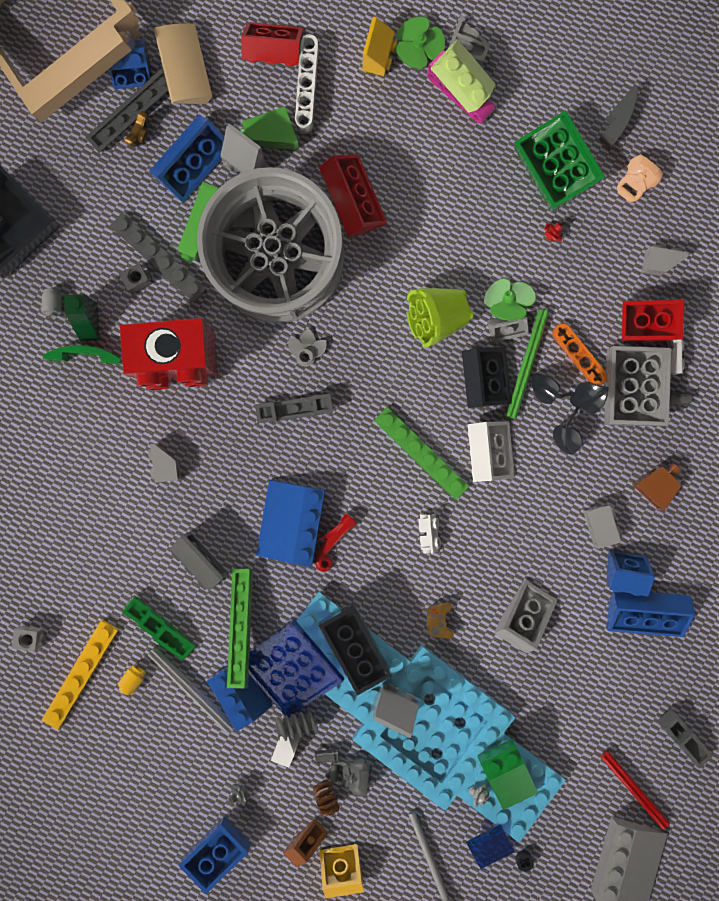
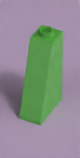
(188, 245)

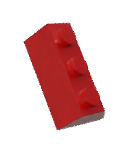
(271, 43)

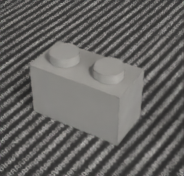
(602, 526)

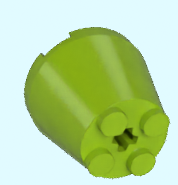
(437, 313)

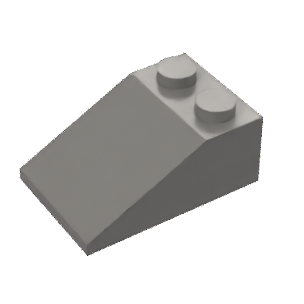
(240, 152)
(526, 617)
(395, 709)

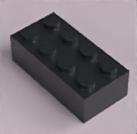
(355, 649)

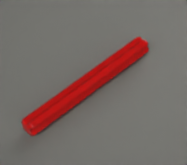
(635, 790)

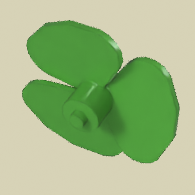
(414, 42)
(504, 302)

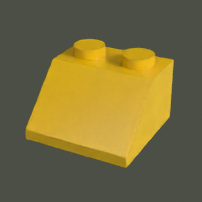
(378, 48)
(341, 871)

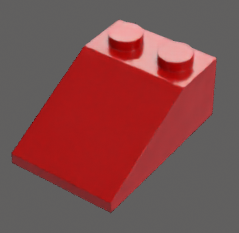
(652, 320)

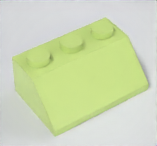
(463, 77)

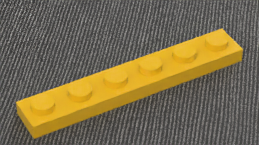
(80, 674)

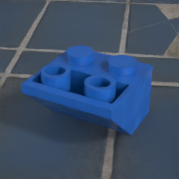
(133, 68)

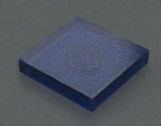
(490, 846)

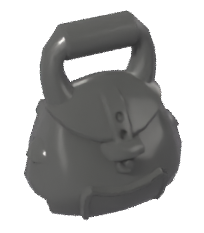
(355, 775)

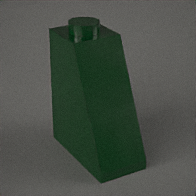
(83, 316)

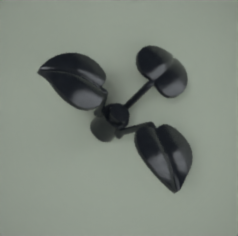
(586, 395)

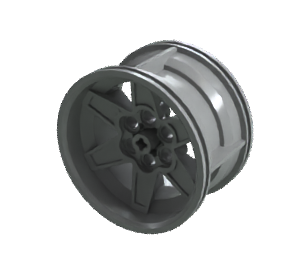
(258, 189)

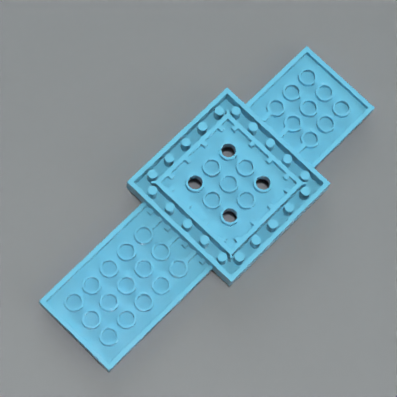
(435, 727)

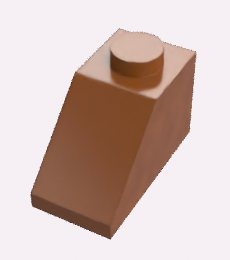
(305, 843)

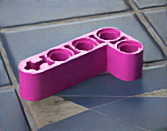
(478, 115)

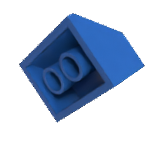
(239, 704)

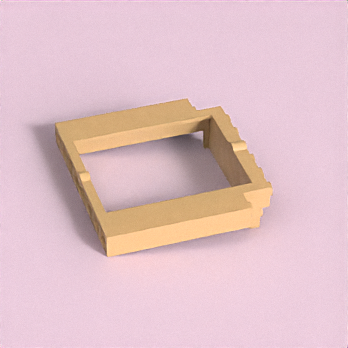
(78, 65)

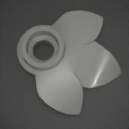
(307, 345)

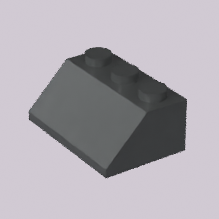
(198, 561)

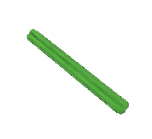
(527, 363)

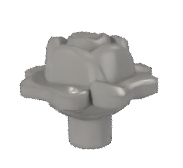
(479, 795)

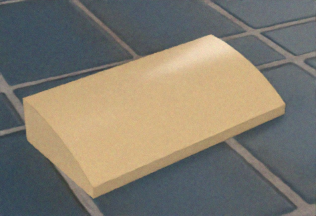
(183, 64)

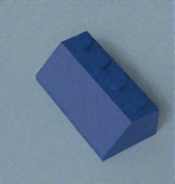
(189, 158)
(650, 614)

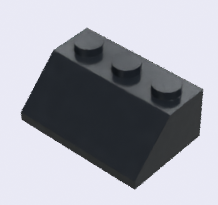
(486, 377)

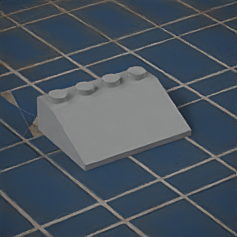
(638, 386)
(628, 862)

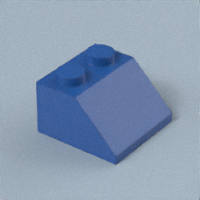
(629, 573)

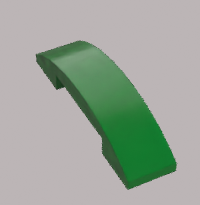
(61, 354)

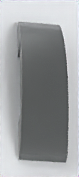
(294, 408)

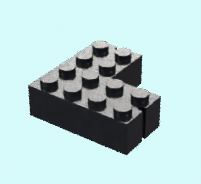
(22, 224)

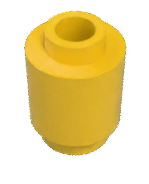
(131, 680)

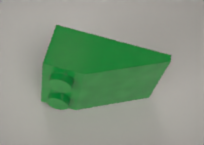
(507, 774)

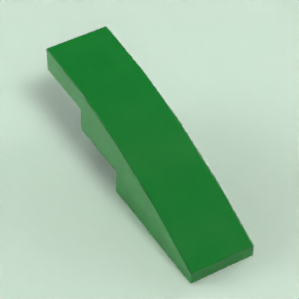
(159, 628)

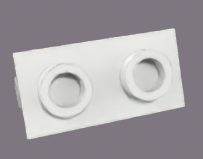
(431, 542)

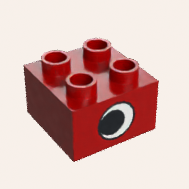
(169, 351)

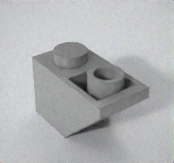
(660, 260)
(164, 465)

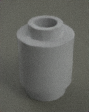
(51, 303)

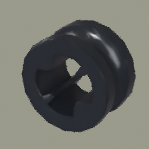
(526, 866)

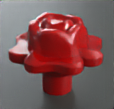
(553, 232)

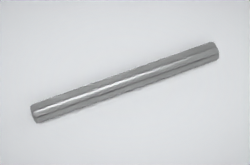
(191, 690)

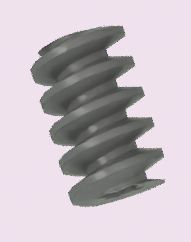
(296, 725)

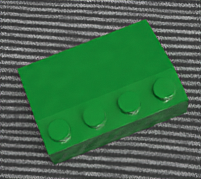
(558, 161)

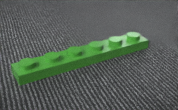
(421, 453)
(240, 628)

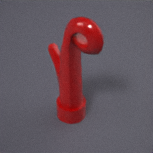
(332, 538)

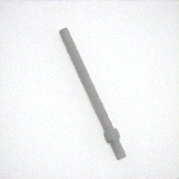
(429, 857)

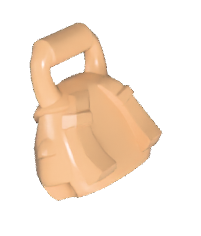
(641, 176)

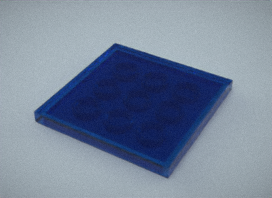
(292, 669)

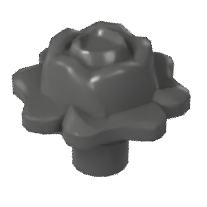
(239, 794)

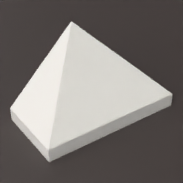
(285, 750)

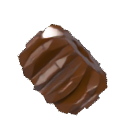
(326, 798)

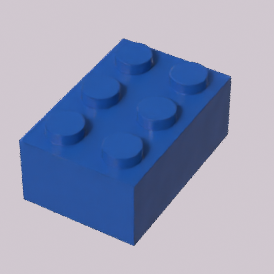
(215, 855)

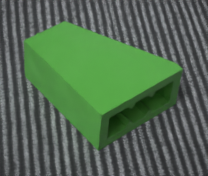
(271, 130)

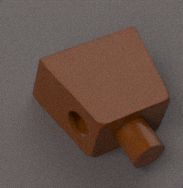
(659, 485)

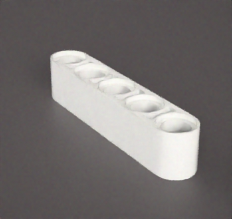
(307, 56)

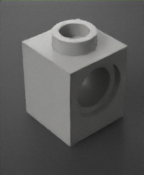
(20, 638)

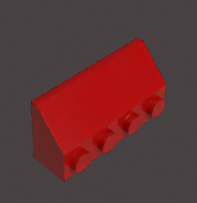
(352, 194)

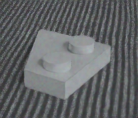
(471, 40)

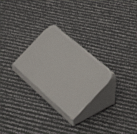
(505, 329)

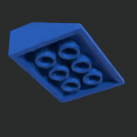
(290, 523)

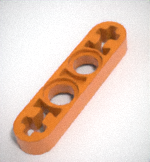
(582, 352)

